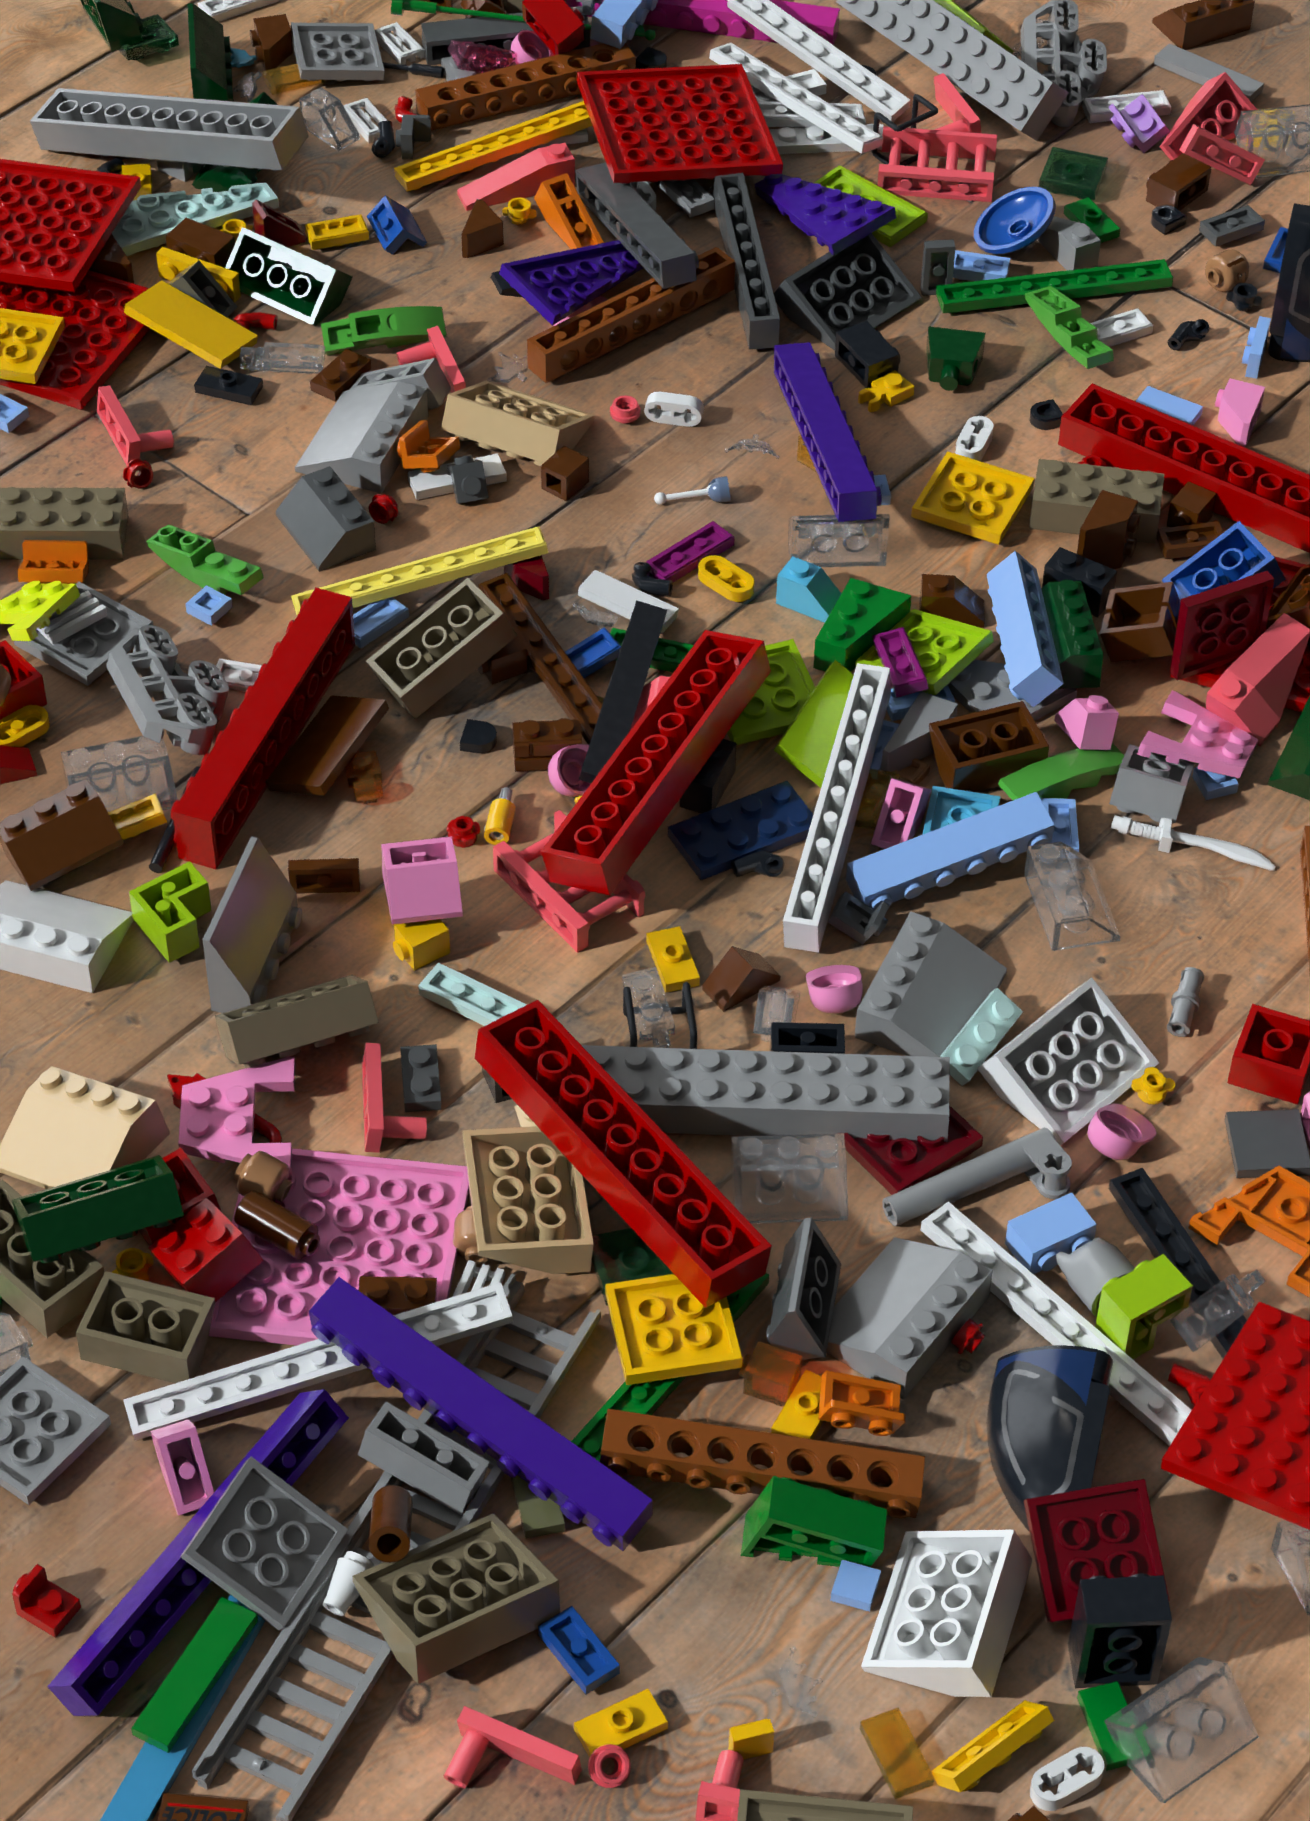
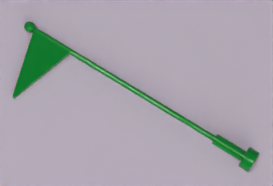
(399, 6)

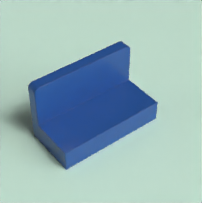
(394, 225)

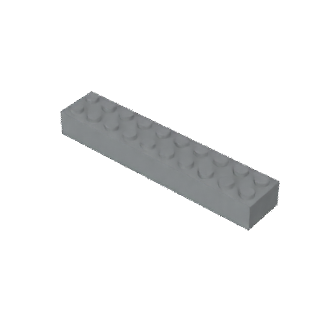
(966, 58)
(170, 128)
(783, 1091)

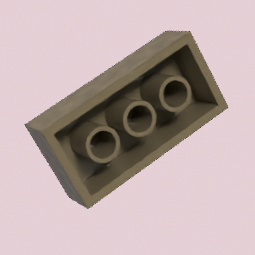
(1068, 491)
(64, 514)
(441, 648)
(297, 1020)
(42, 1292)

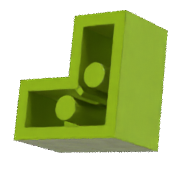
(169, 909)
(1140, 1302)

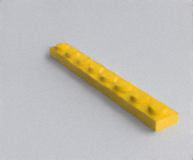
(493, 147)

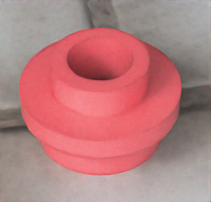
(625, 409)
(621, 1769)

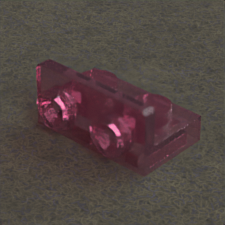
(480, 57)

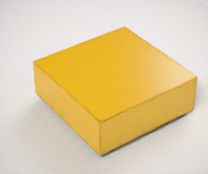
(752, 1738)

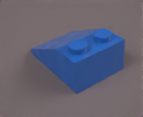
(1223, 561)

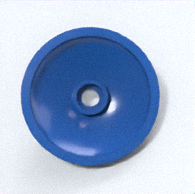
(1014, 220)

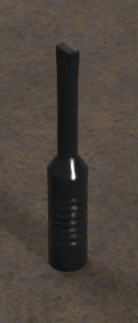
(418, 69)

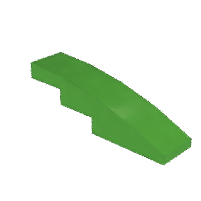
(1065, 323)
(1062, 773)

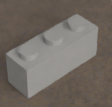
(423, 1458)

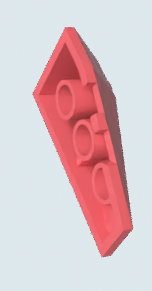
(1213, 108)
(520, 176)
(1261, 679)

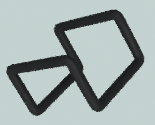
(913, 123)
(687, 1006)

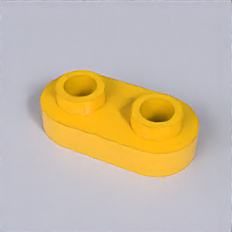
(726, 578)
(24, 726)

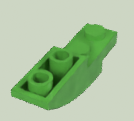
(382, 327)
(201, 563)

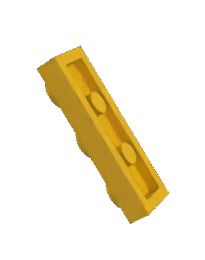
(172, 263)
(993, 1746)

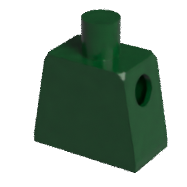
(953, 356)

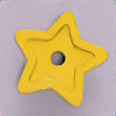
(234, 227)

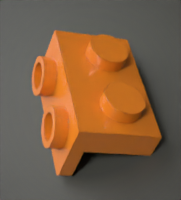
(423, 451)
(54, 561)
(860, 1403)

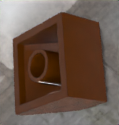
(1109, 530)

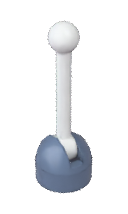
(717, 490)

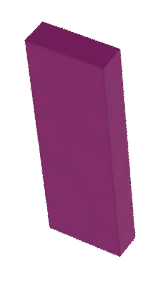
(688, 552)
(898, 655)

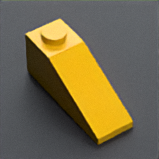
(421, 942)

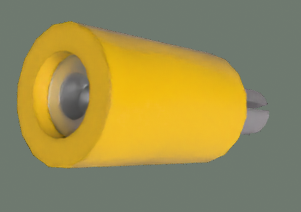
(500, 818)

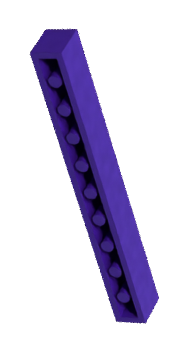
(826, 433)
(481, 1415)
(172, 1583)

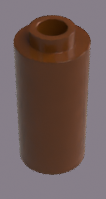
(277, 1225)
(390, 1523)

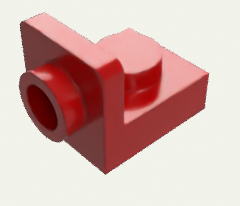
(44, 1602)

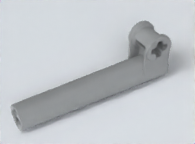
(1033, 1154)

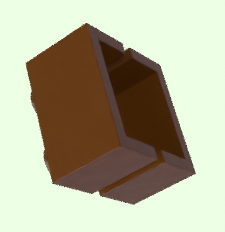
(1140, 622)

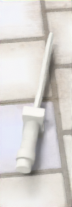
(1166, 836)

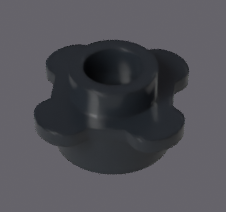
(1244, 296)

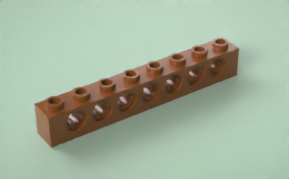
(516, 85)
(626, 318)
(746, 1448)

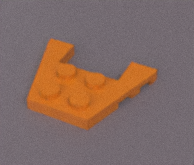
(1274, 1206)

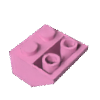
(421, 880)

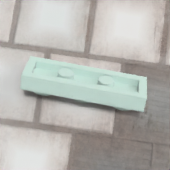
(466, 995)
(981, 1035)

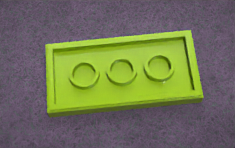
(908, 216)
(813, 731)

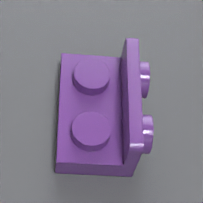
(1140, 122)

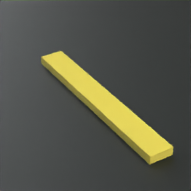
(437, 568)

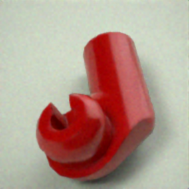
(403, 107)
(257, 319)
(1190, 1380)

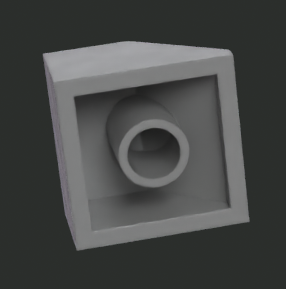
(1151, 785)

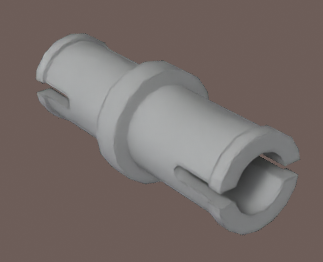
(1185, 1002)

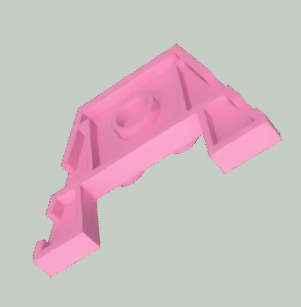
(1210, 741)
(221, 1112)

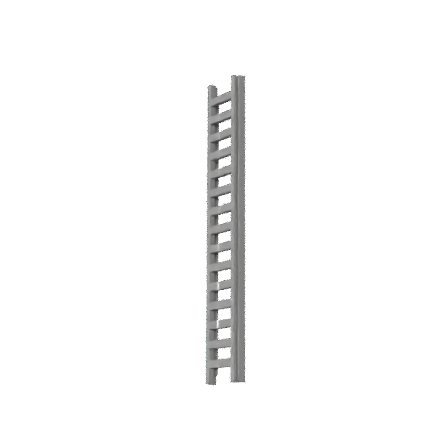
(308, 1613)

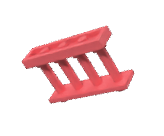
(938, 182)
(553, 905)

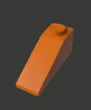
(566, 212)

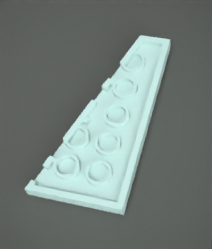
(157, 214)

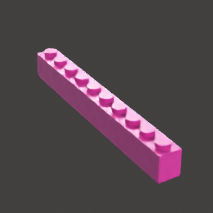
(718, 19)

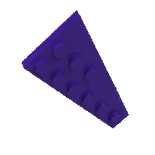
(824, 212)
(570, 278)

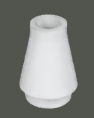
(342, 1589)

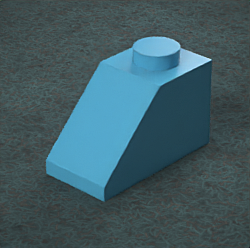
(806, 589)

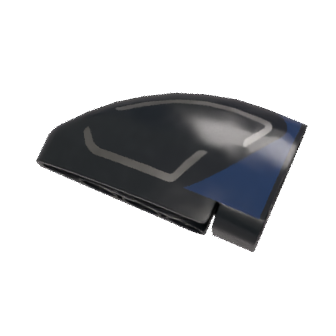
(1291, 308)
(1047, 1420)

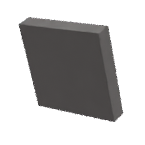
(1267, 1140)

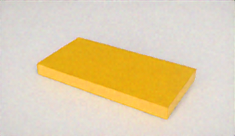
(190, 324)

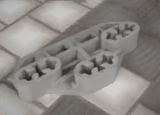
(1071, 64)
(183, 704)

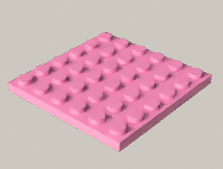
(371, 1222)

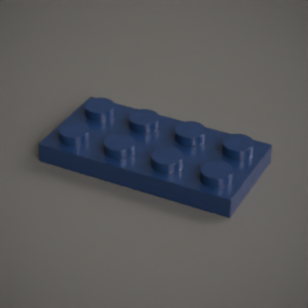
(742, 827)

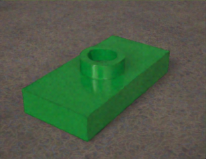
(1089, 213)

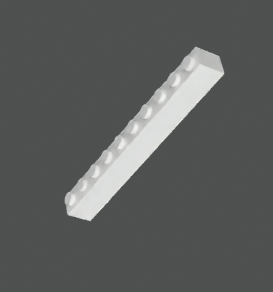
(837, 809)

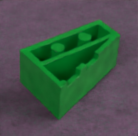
(855, 618)
(813, 1523)

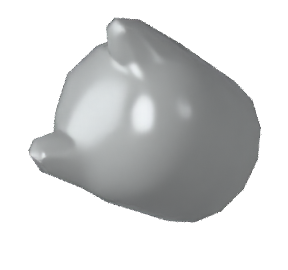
(1091, 1267)

